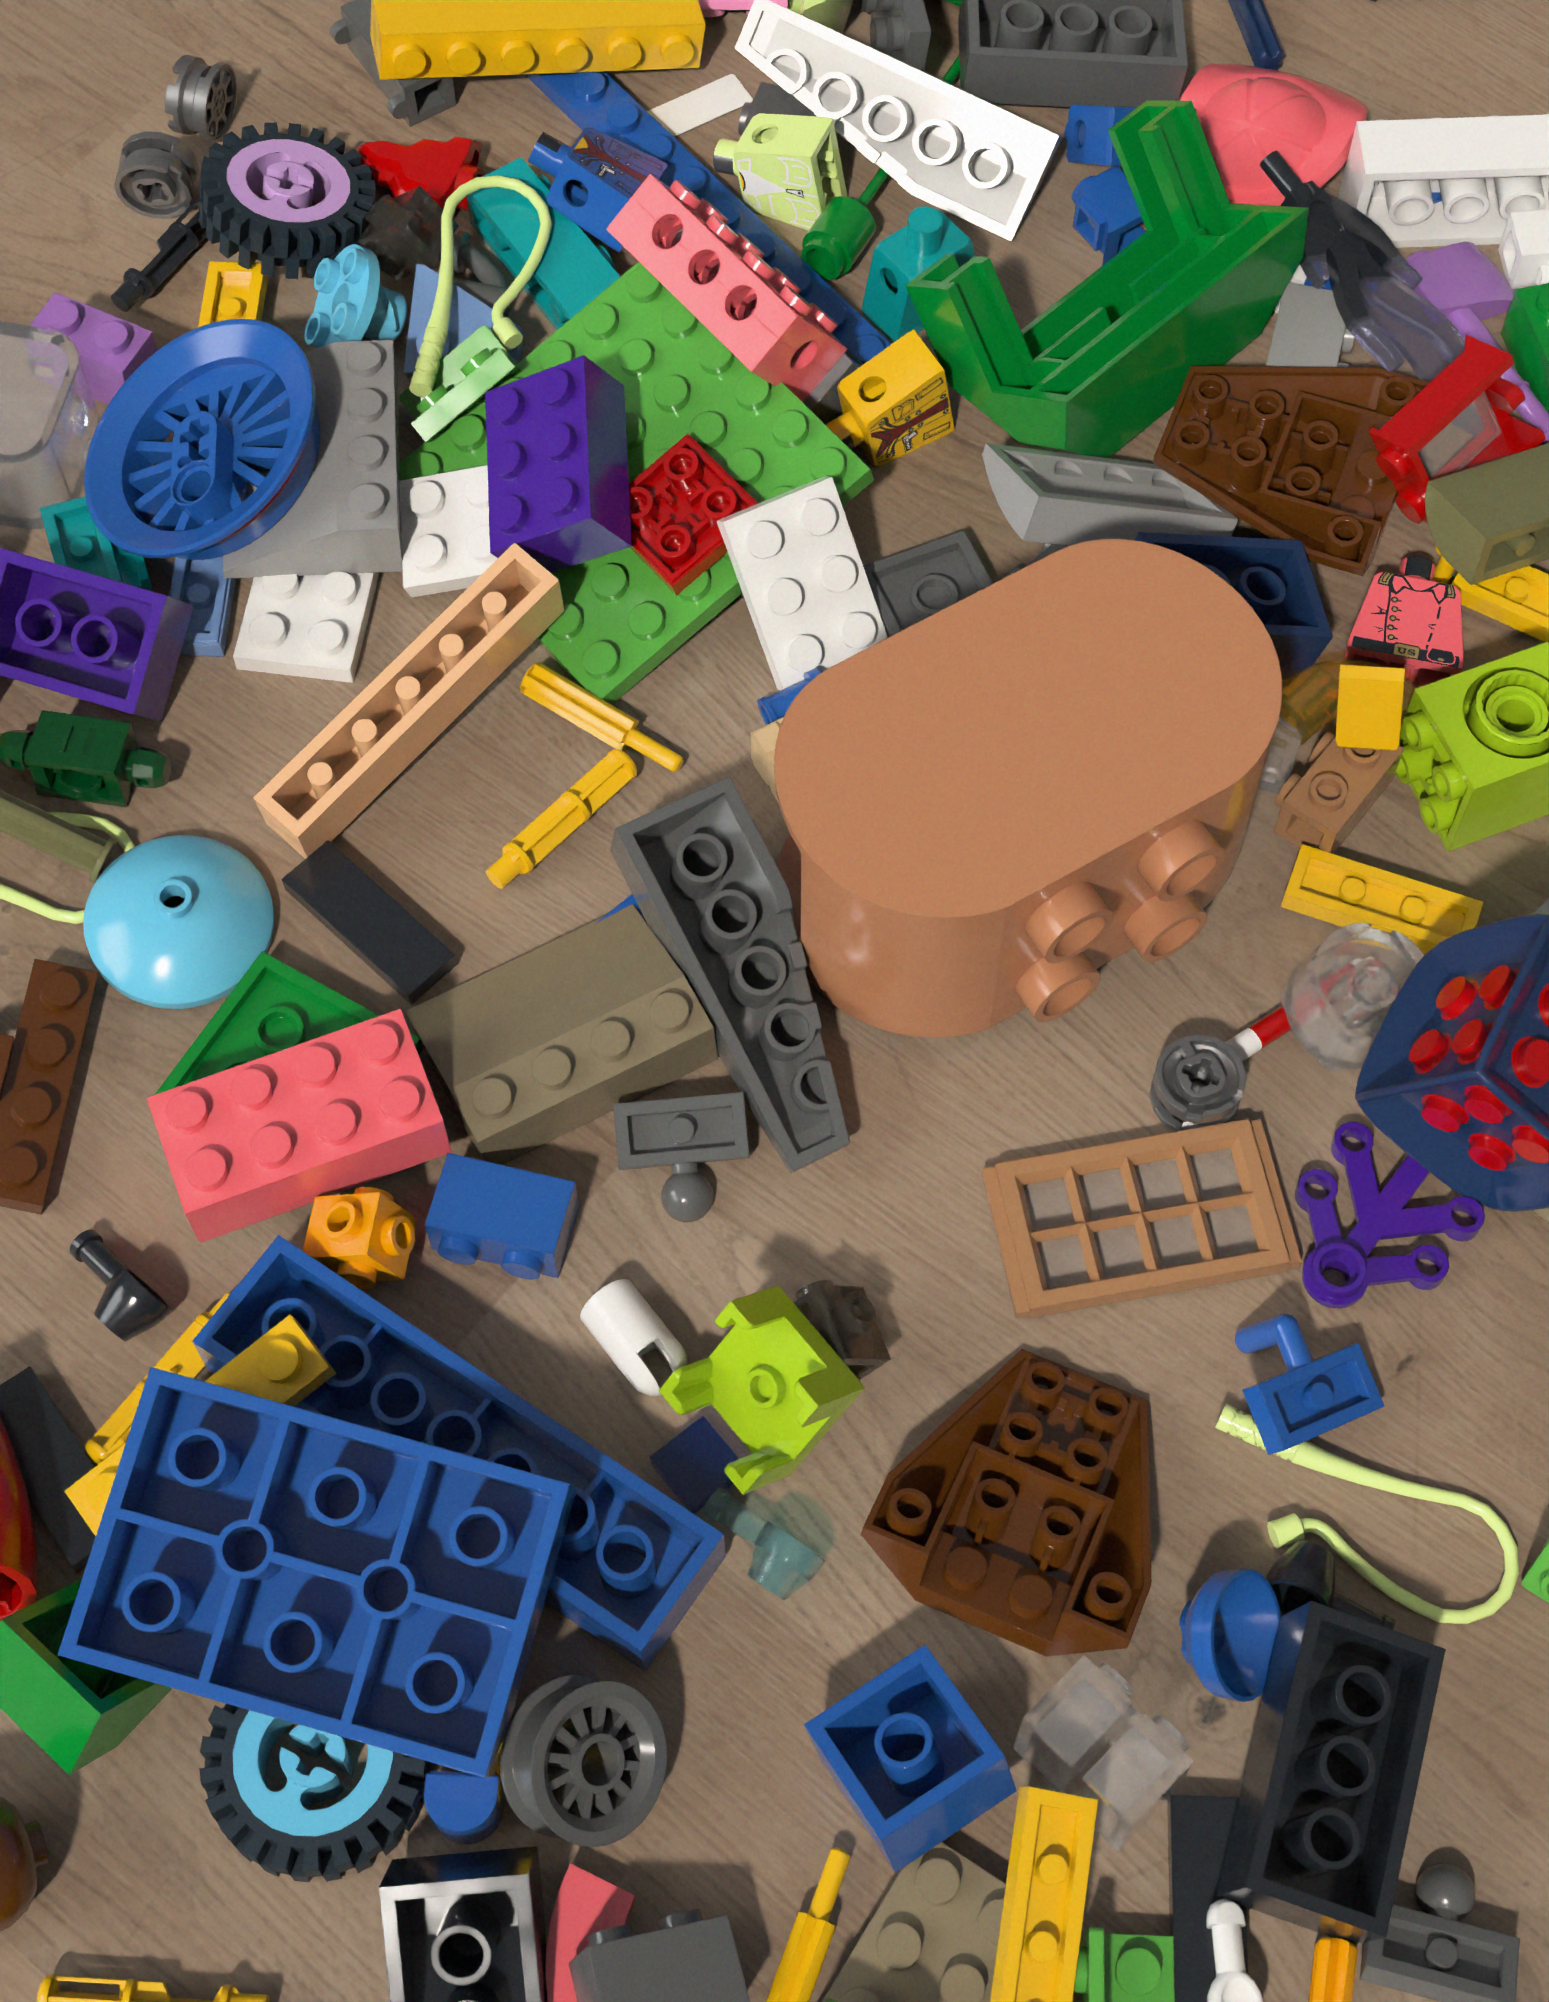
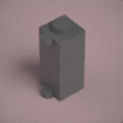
(408, 98)

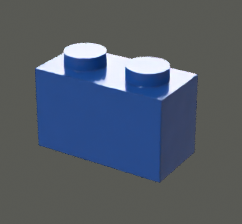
(502, 1217)

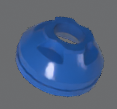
(1231, 1633)

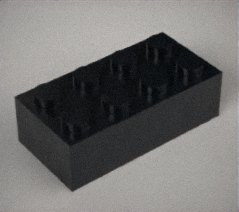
(1332, 1774)

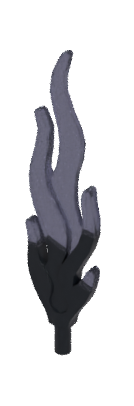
(1367, 279)

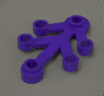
(1377, 1219)

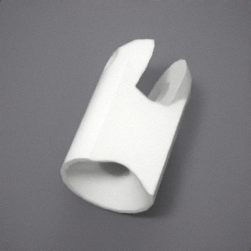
(627, 1330)

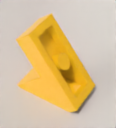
(1370, 707)

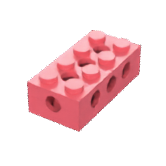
(728, 285)

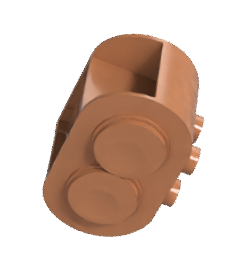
(1024, 788)

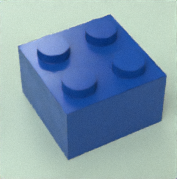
(911, 1758)

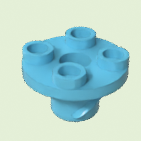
(353, 301)

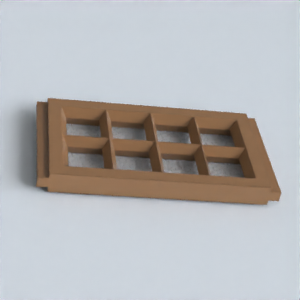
(1139, 1218)

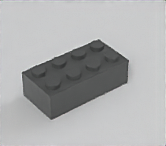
(1072, 51)

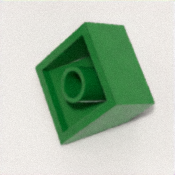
(60, 1702)

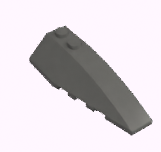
(733, 935)

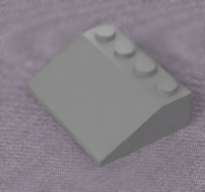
(352, 499)

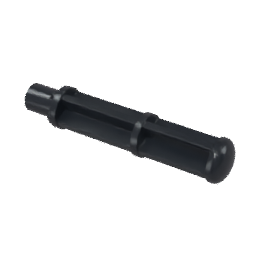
(174, 248)

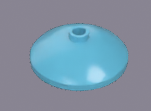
(186, 951)

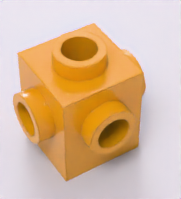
(361, 1236)

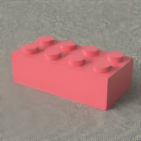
(299, 1125)

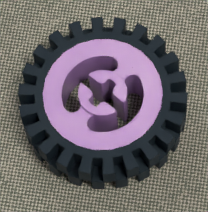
(289, 175)

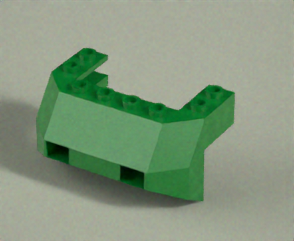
(1126, 335)

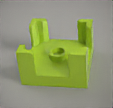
(769, 1383)

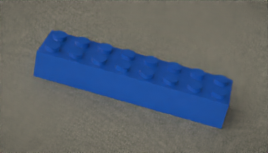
(627, 1551)

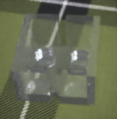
(1077, 1722)

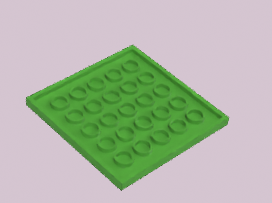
(675, 383)

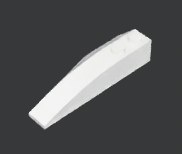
(906, 121)

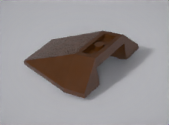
(1291, 452)
(1027, 1511)

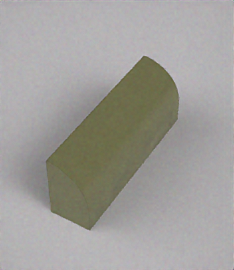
(1492, 515)

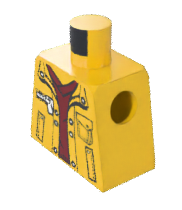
(894, 402)

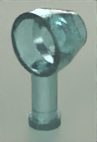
(778, 1559)

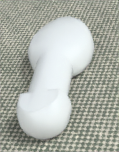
(1231, 1979)

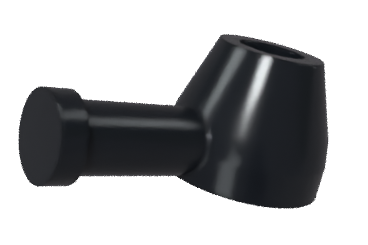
(127, 1302)
(1308, 1575)

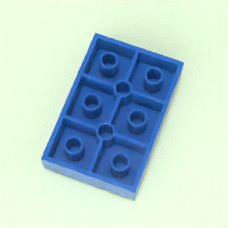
(319, 1572)

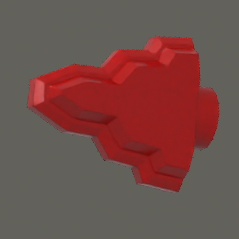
(428, 163)

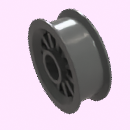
(546, 1752)

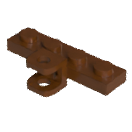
(38, 1079)

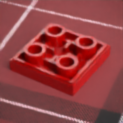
(678, 510)

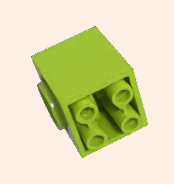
(1480, 748)

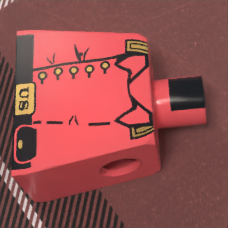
(1410, 624)

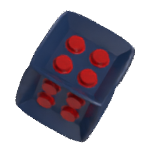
(1467, 1064)

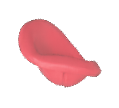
(1264, 110)

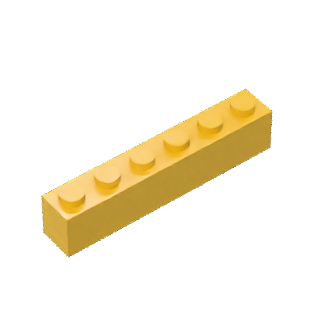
(533, 36)

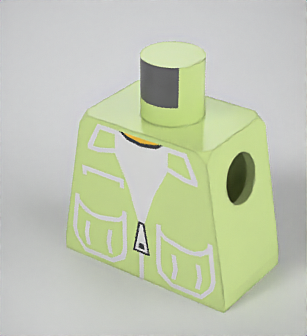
(785, 166)

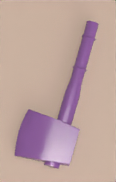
(1468, 290)

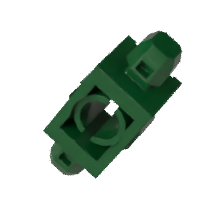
(84, 758)

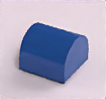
(464, 1805)

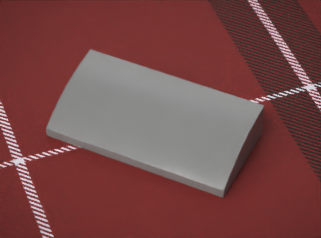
(1095, 498)

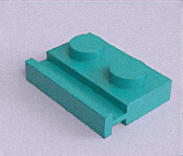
(81, 545)

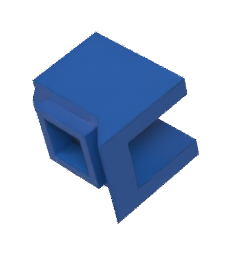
(1106, 212)

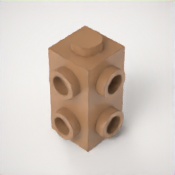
(1333, 793)

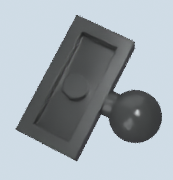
(680, 1136)
(1436, 1953)

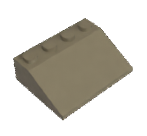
(563, 1035)

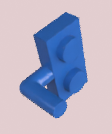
(1312, 1393)

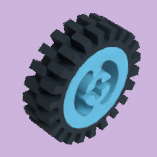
(278, 1826)

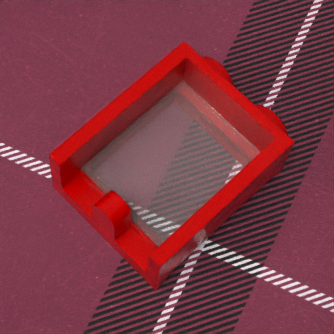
(1453, 426)

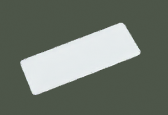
(701, 105)

